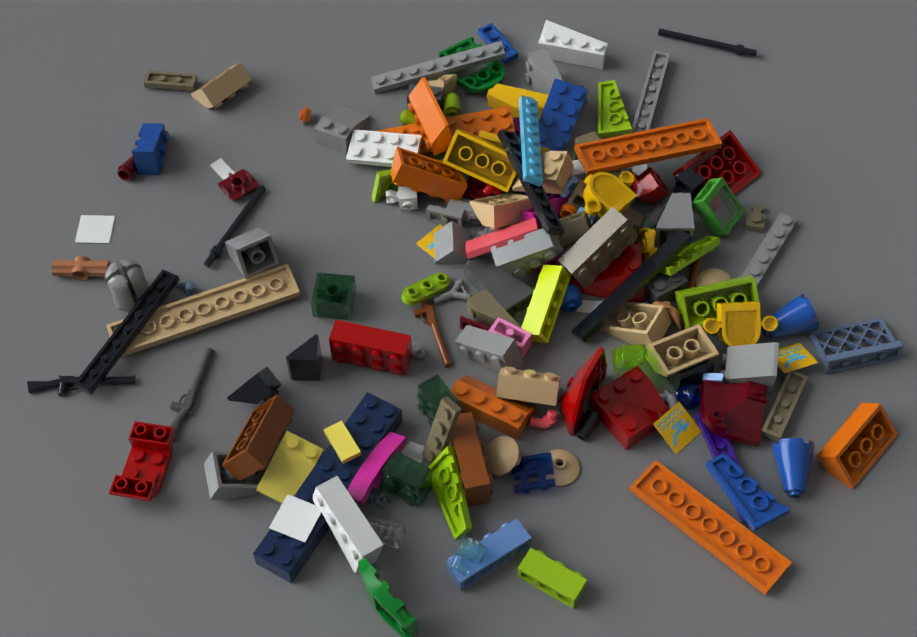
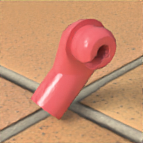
(545, 422)

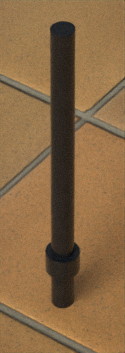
(739, 49)
(217, 249)

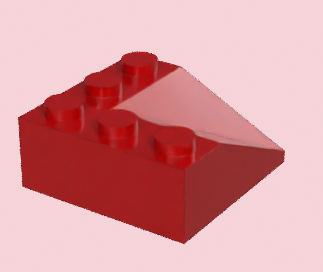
(629, 407)

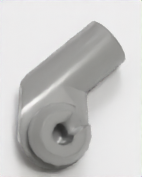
(669, 398)

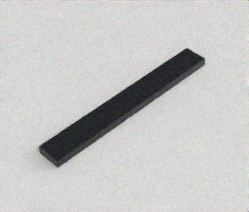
(535, 194)
(632, 285)
(126, 332)

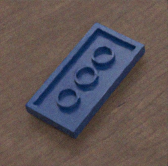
(560, 114)

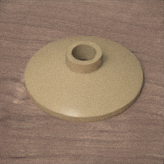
(568, 471)

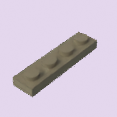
(784, 405)
(441, 429)

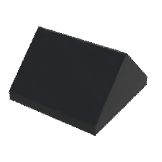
(306, 361)
(692, 375)

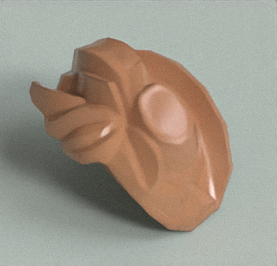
(672, 311)

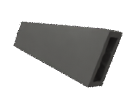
(505, 288)

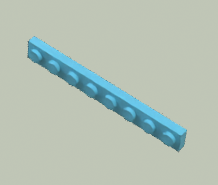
(530, 141)

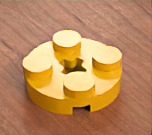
(647, 243)

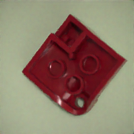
(734, 410)

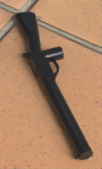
(68, 381)

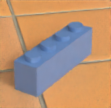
(501, 547)

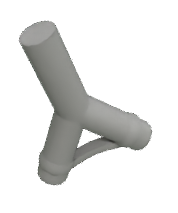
(453, 293)

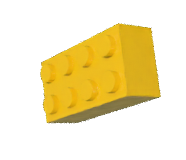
(480, 160)

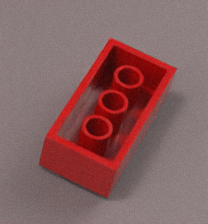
(371, 347)

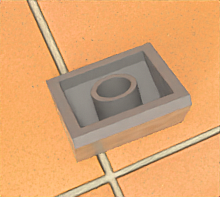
(450, 244)

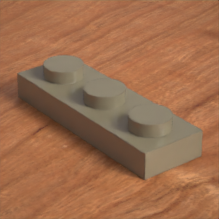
(170, 80)

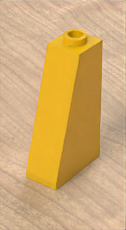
(505, 95)

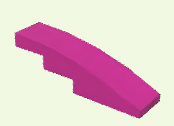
(371, 472)

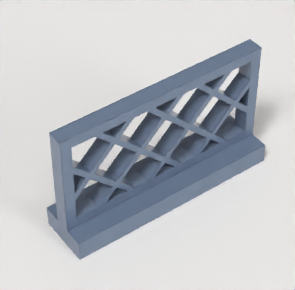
(860, 355)

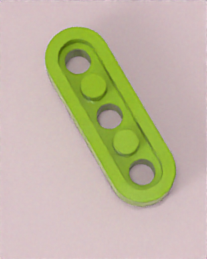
(435, 285)

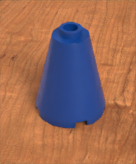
(794, 318)
(794, 464)

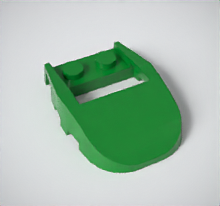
(481, 79)
(390, 609)

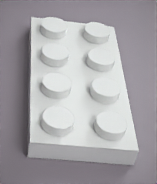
(379, 147)

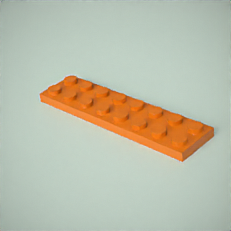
(486, 120)
(647, 146)
(710, 527)

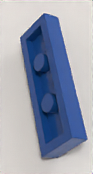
(491, 34)

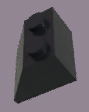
(258, 388)

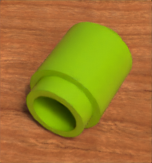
(451, 105)

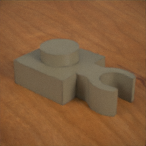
(755, 219)

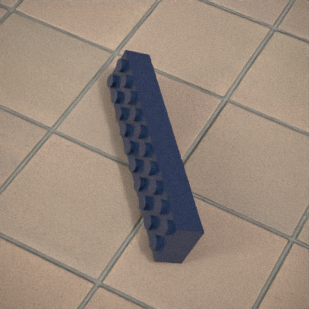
(367, 426)

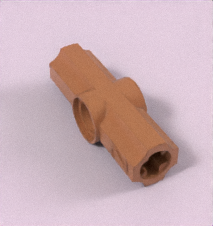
(80, 268)

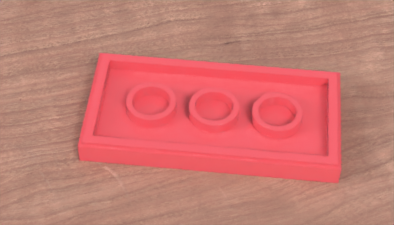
(499, 238)

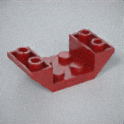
(146, 462)

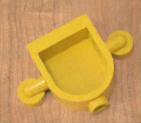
(607, 191)
(739, 323)

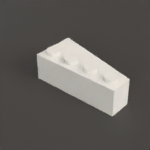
(571, 46)
(347, 523)

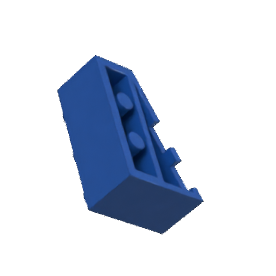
(150, 148)

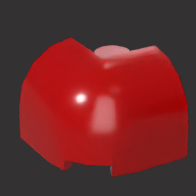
(648, 186)

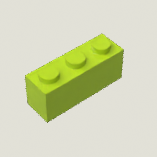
(552, 577)

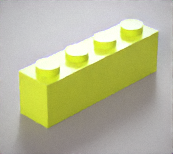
(546, 302)

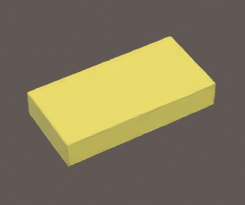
(342, 442)

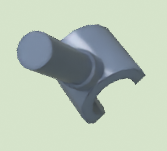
(189, 287)

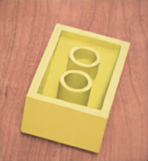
(289, 467)

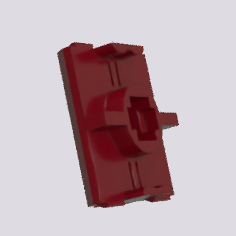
(231, 187)
(473, 189)

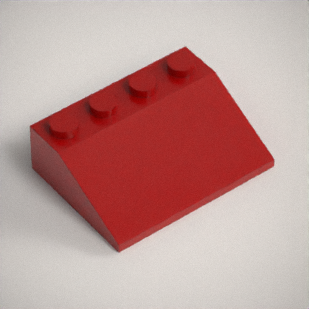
(729, 162)

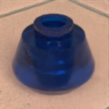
(688, 396)

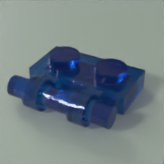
(534, 466)

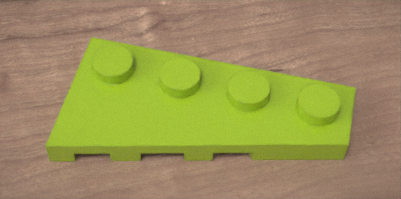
(450, 492)

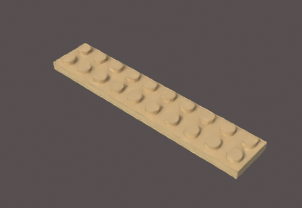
(214, 307)

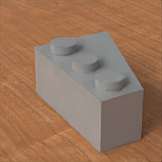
(526, 253)
(489, 349)

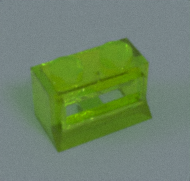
(629, 356)

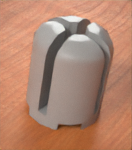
(122, 288)

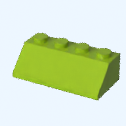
(701, 302)

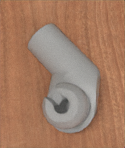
(418, 350)

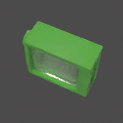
(718, 207)

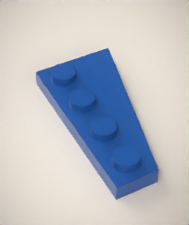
(748, 497)

